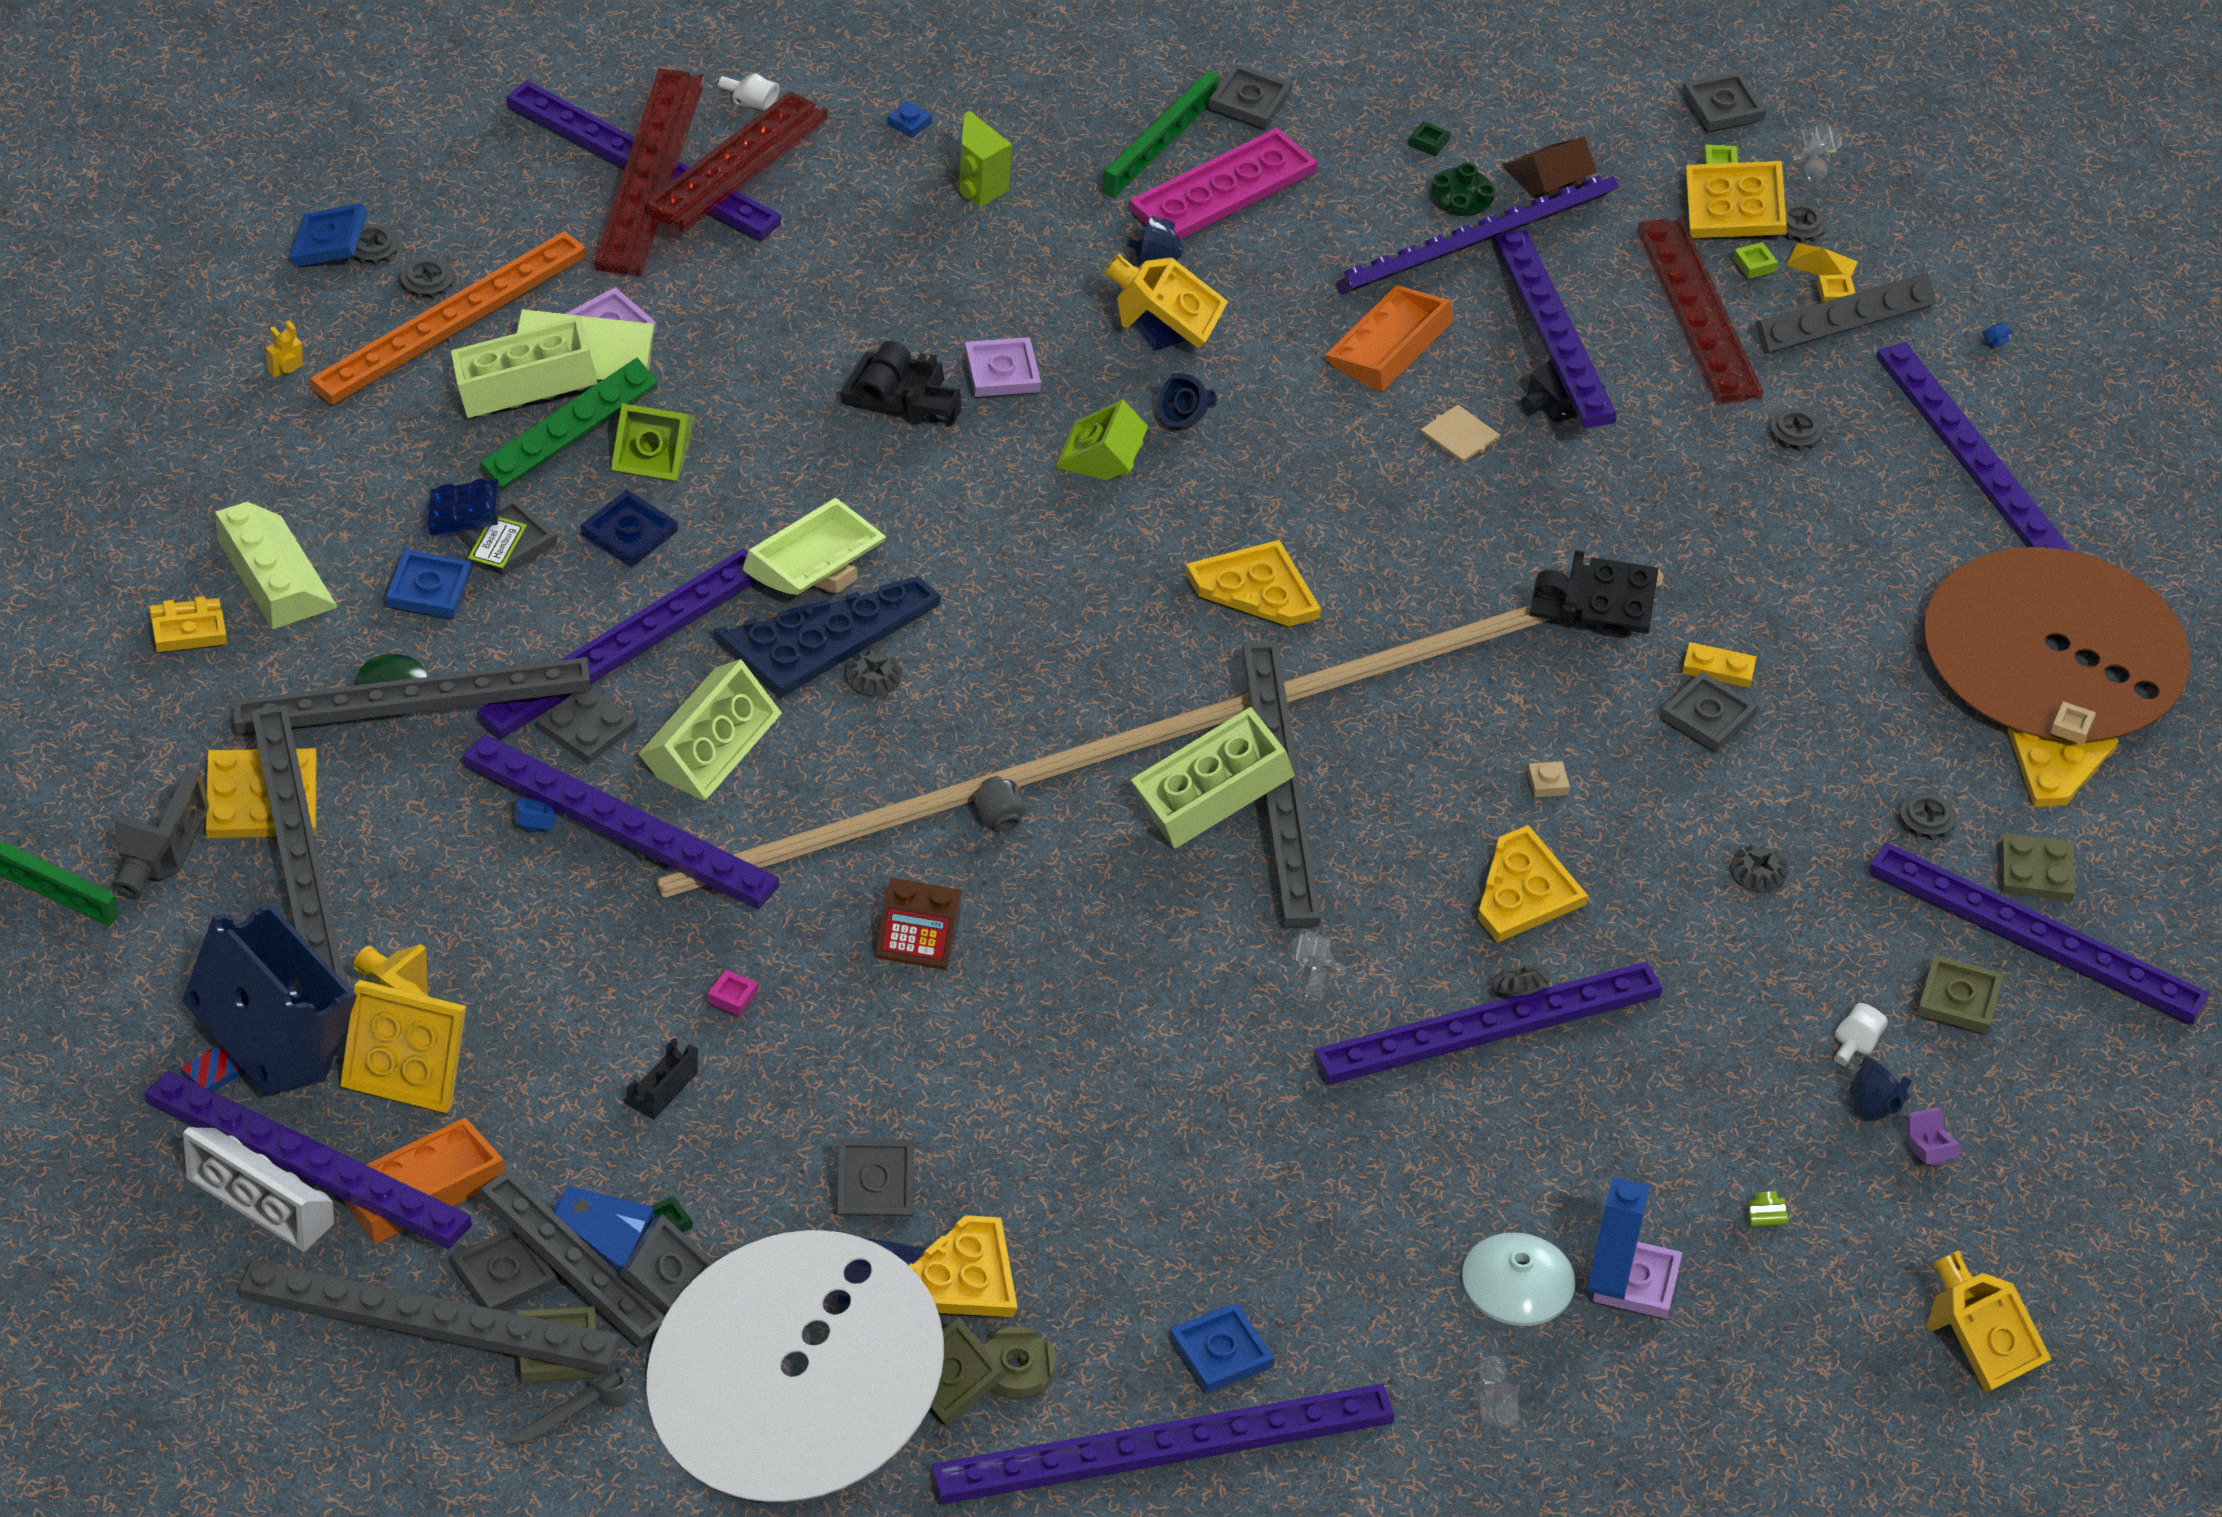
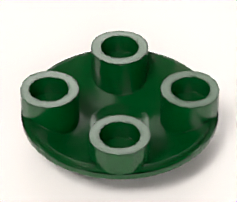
(1463, 190)
(389, 668)

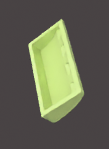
(609, 340)
(812, 548)

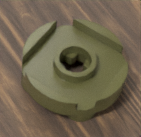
(1034, 1352)

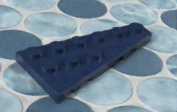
(823, 634)

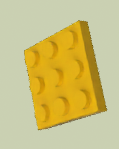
(1736, 199)
(240, 797)
(403, 1046)

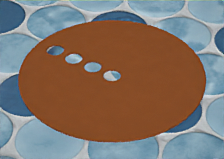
(1991, 649)

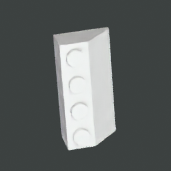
(256, 1187)

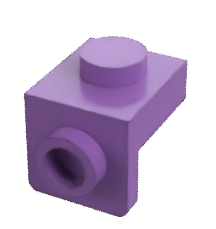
(1929, 1139)

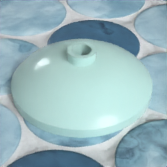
(1514, 1291)

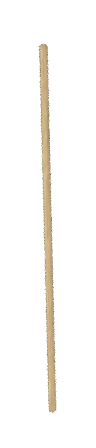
(1116, 745)

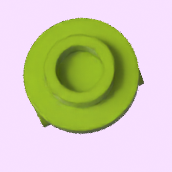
(1767, 1210)

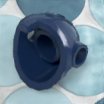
(1157, 242)
(1186, 399)
(1877, 1091)

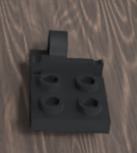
(895, 381)
(1601, 594)

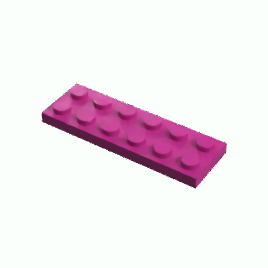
(1226, 183)

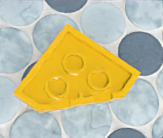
(1256, 582)
(2057, 767)
(1526, 886)
(970, 1269)

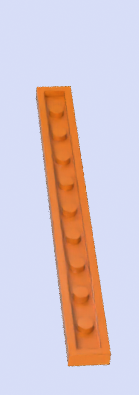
(447, 318)

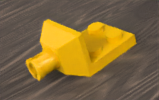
(1169, 294)
(402, 971)
(1987, 1322)

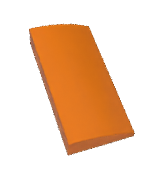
(1391, 336)
(444, 1165)

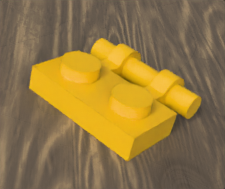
(188, 624)

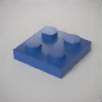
(328, 235)
(428, 583)
(1221, 1348)

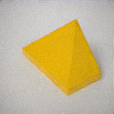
(1820, 261)

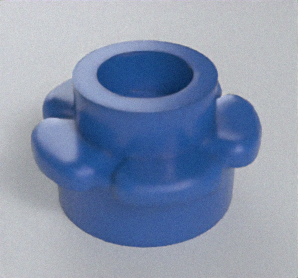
(1997, 334)

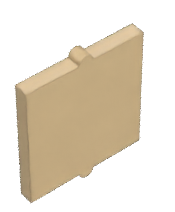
(1460, 433)

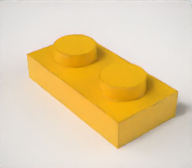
(1720, 664)

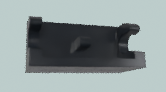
(663, 1081)

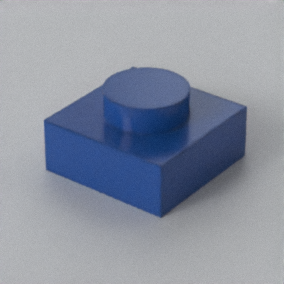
(909, 119)
(533, 814)

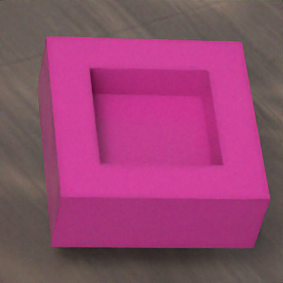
(732, 993)

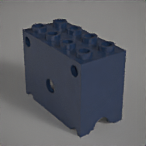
(250, 1004)

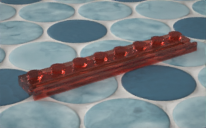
(735, 161)
(648, 170)
(1700, 310)

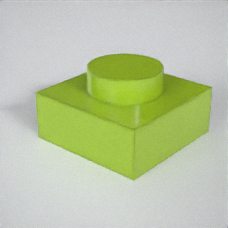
(1720, 154)
(1755, 260)

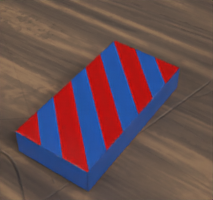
(212, 1069)

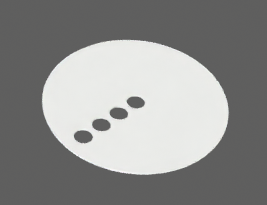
(781, 1437)

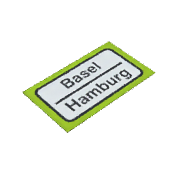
(497, 542)

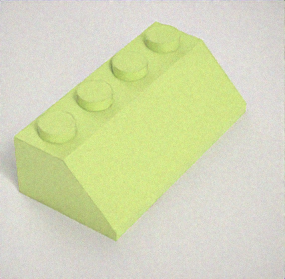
(524, 367)
(271, 564)
(711, 731)
(1213, 777)

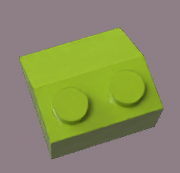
(983, 161)
(651, 442)
(1104, 442)

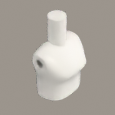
(752, 91)
(1859, 1032)

